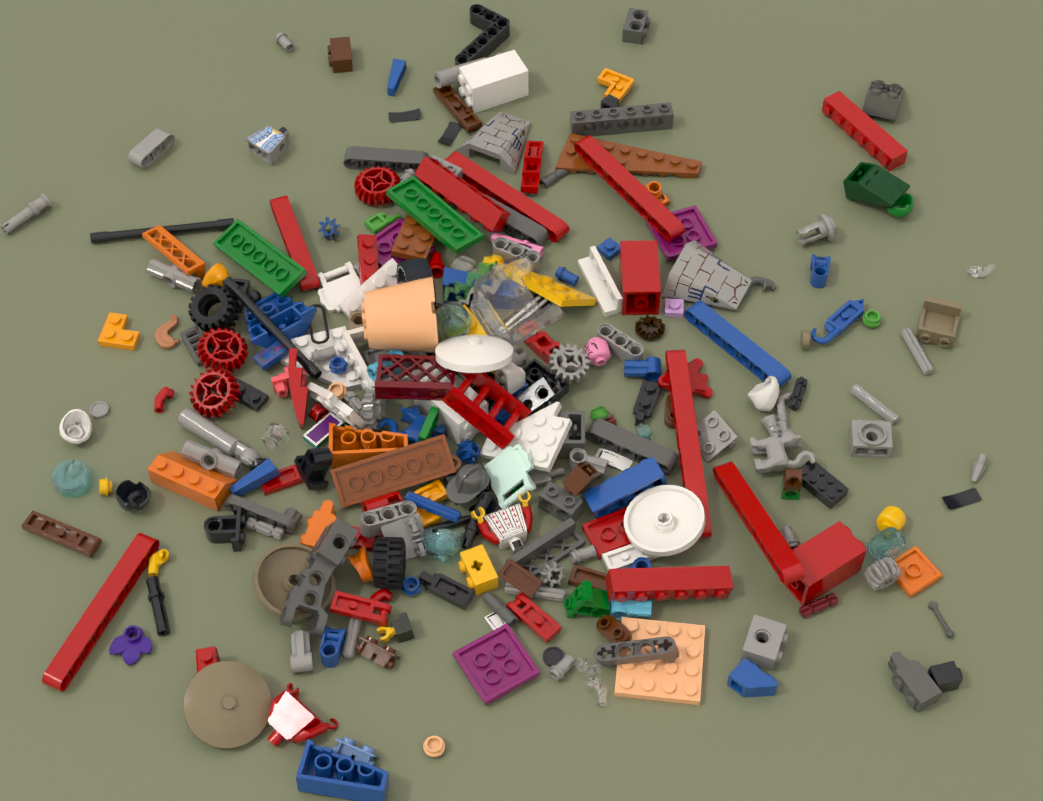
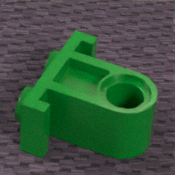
(587, 601)

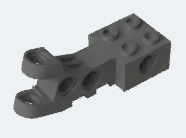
(323, 559)

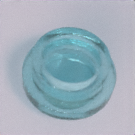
(644, 431)

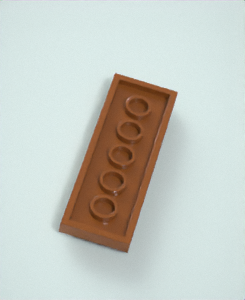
(414, 239)
(393, 470)

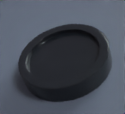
(552, 656)

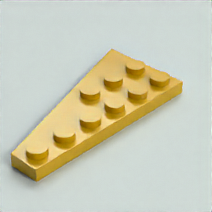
(550, 289)

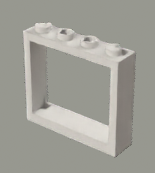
(348, 342)

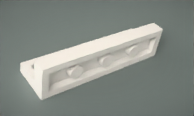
(601, 283)

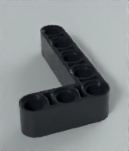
(495, 31)

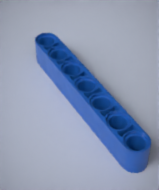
(736, 343)

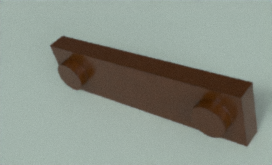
(458, 108)
(61, 534)

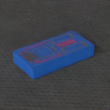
(270, 356)

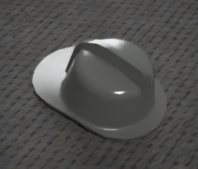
(467, 484)

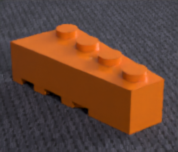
(354, 444)

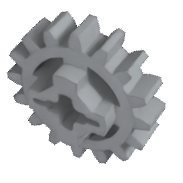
(569, 363)
(373, 409)

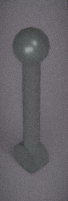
(933, 606)

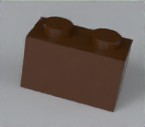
(340, 55)
(580, 478)

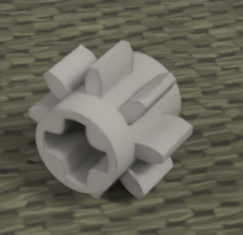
(546, 573)

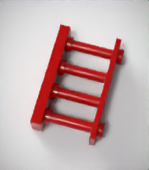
(478, 417)

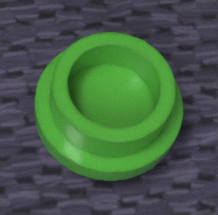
(871, 318)
(599, 412)

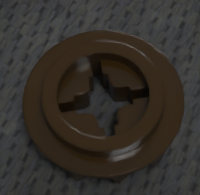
(654, 333)

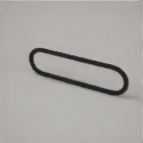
(326, 326)

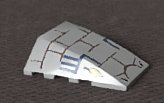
(499, 138)
(705, 278)

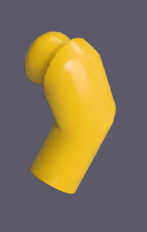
(156, 561)

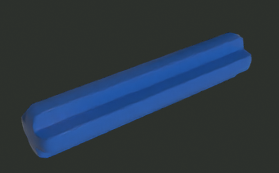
(433, 507)

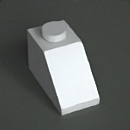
(510, 377)

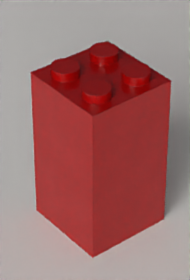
(639, 277)
(827, 562)

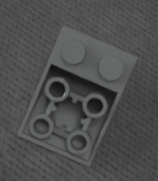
(883, 99)
(576, 434)

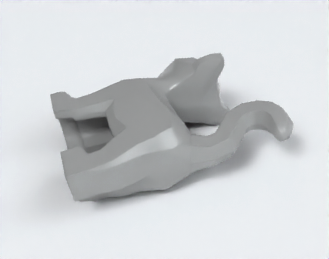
(776, 456)

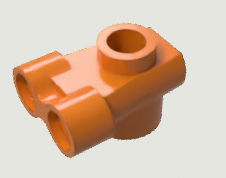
(655, 188)

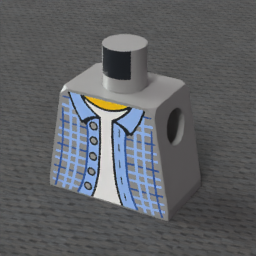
(268, 143)

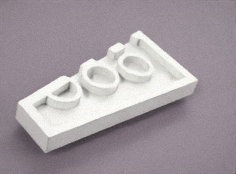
(383, 277)

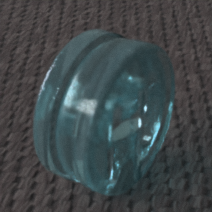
(71, 478)

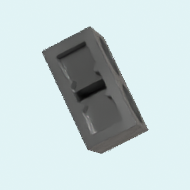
(635, 26)
(560, 503)

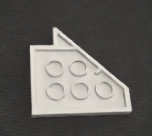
(306, 346)
(336, 406)
(539, 435)

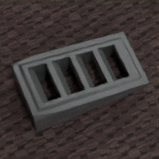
(190, 336)

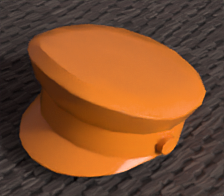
(362, 564)

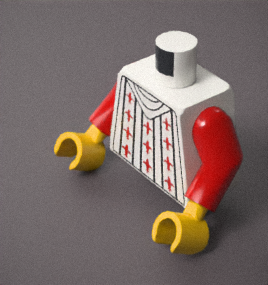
(506, 526)

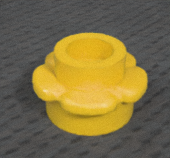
(105, 486)

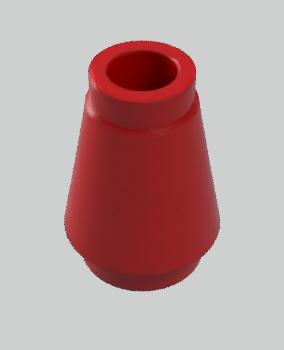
(437, 265)

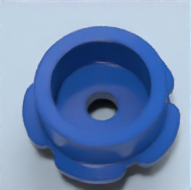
(338, 361)
(411, 581)

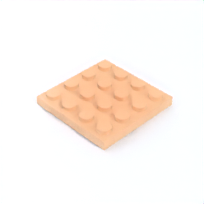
(656, 678)

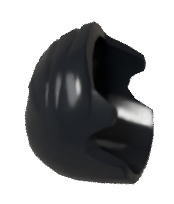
(132, 495)

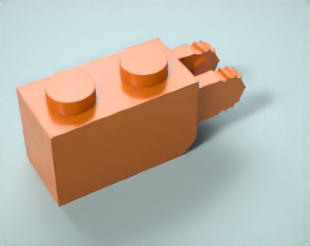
(317, 523)

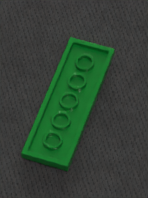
(434, 215)
(260, 258)

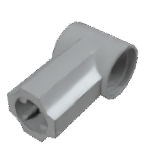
(580, 454)
(301, 656)

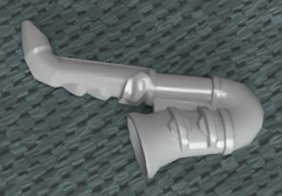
(769, 422)

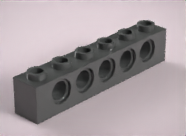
(622, 119)

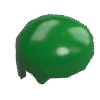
(902, 207)

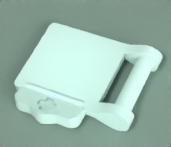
(508, 471)

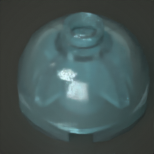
(452, 320)
(443, 543)

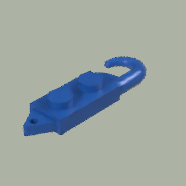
(840, 321)

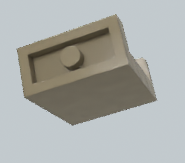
(938, 321)

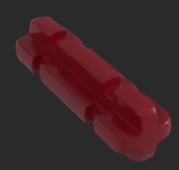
(818, 605)

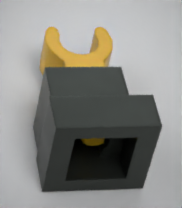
(401, 628)

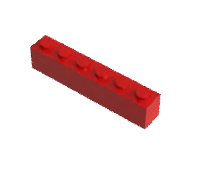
(864, 130)
(462, 194)
(668, 583)

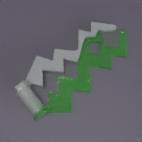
(482, 268)

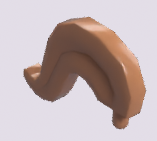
(161, 334)

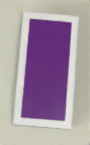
(320, 431)

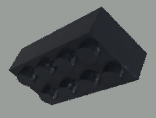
(535, 370)
(822, 484)

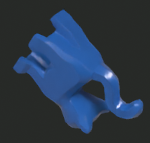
(414, 417)

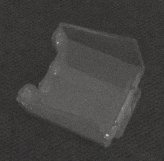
(507, 306)

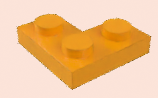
(618, 84)
(115, 335)
(435, 492)

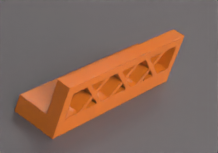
(175, 251)

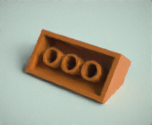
(191, 479)

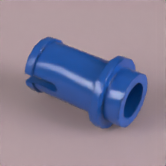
(563, 274)

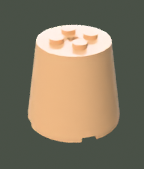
(401, 317)

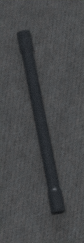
(220, 224)
(236, 290)

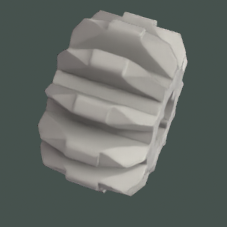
(882, 573)

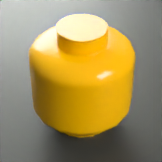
(891, 517)

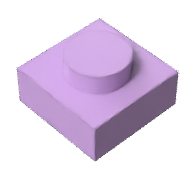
(674, 308)

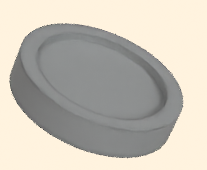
(99, 409)

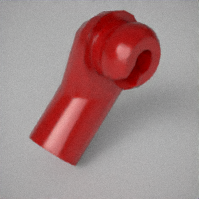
(159, 399)
(382, 594)

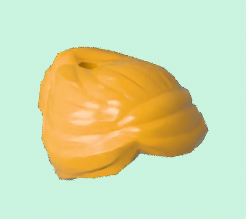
(215, 275)

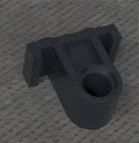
(314, 467)
(228, 529)

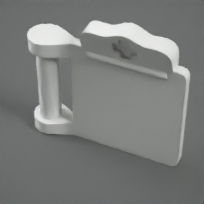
(337, 290)

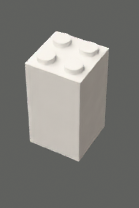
(493, 81)
(457, 427)

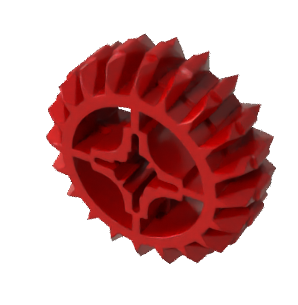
(372, 185)
(222, 343)
(221, 380)

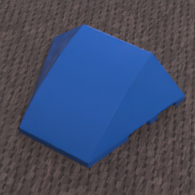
(287, 315)

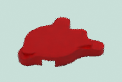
(697, 380)

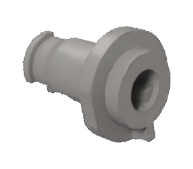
(824, 227)

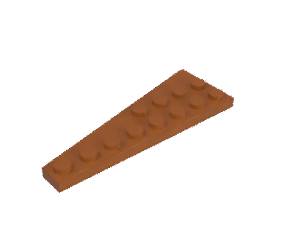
(632, 159)

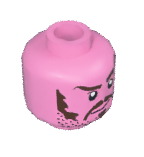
(597, 351)

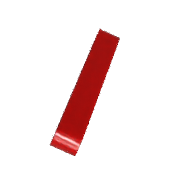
(294, 241)

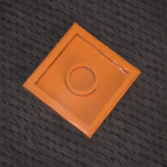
(916, 572)

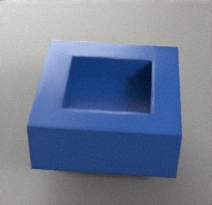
(609, 249)

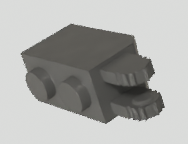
(913, 682)

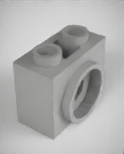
(870, 438)
(764, 653)

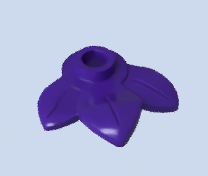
(131, 647)

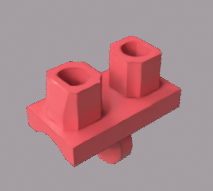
(281, 383)

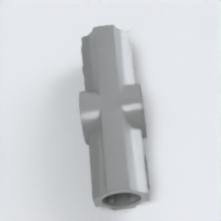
(173, 276)
(222, 462)

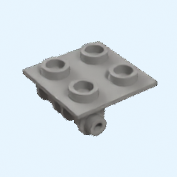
(714, 436)
(412, 532)

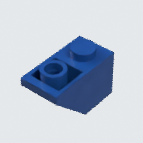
(751, 681)

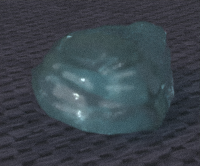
(887, 544)

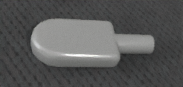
(542, 477)

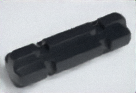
(798, 393)

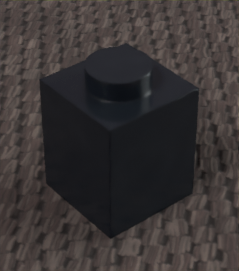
(946, 676)

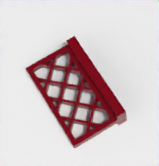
(415, 388)

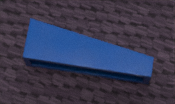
(397, 71)
(255, 478)

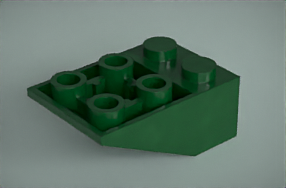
(874, 185)

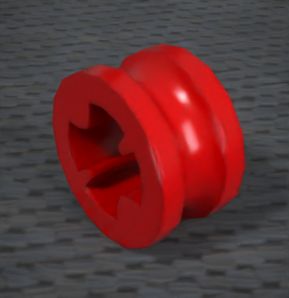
(318, 412)

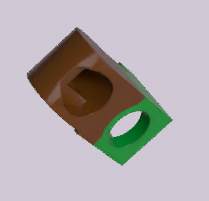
(791, 482)

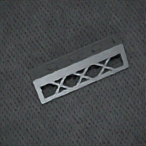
(545, 543)

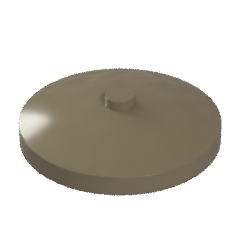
(277, 574)
(227, 704)

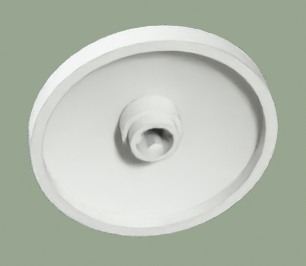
(474, 353)
(664, 520)

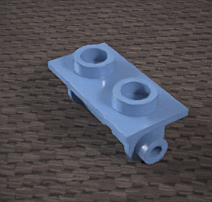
(348, 747)

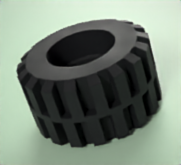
(205, 300)
(389, 562)

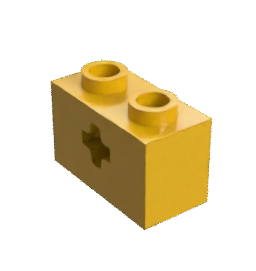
(478, 569)

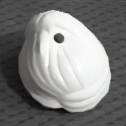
(765, 394)
(75, 427)

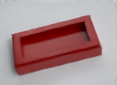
(288, 478)

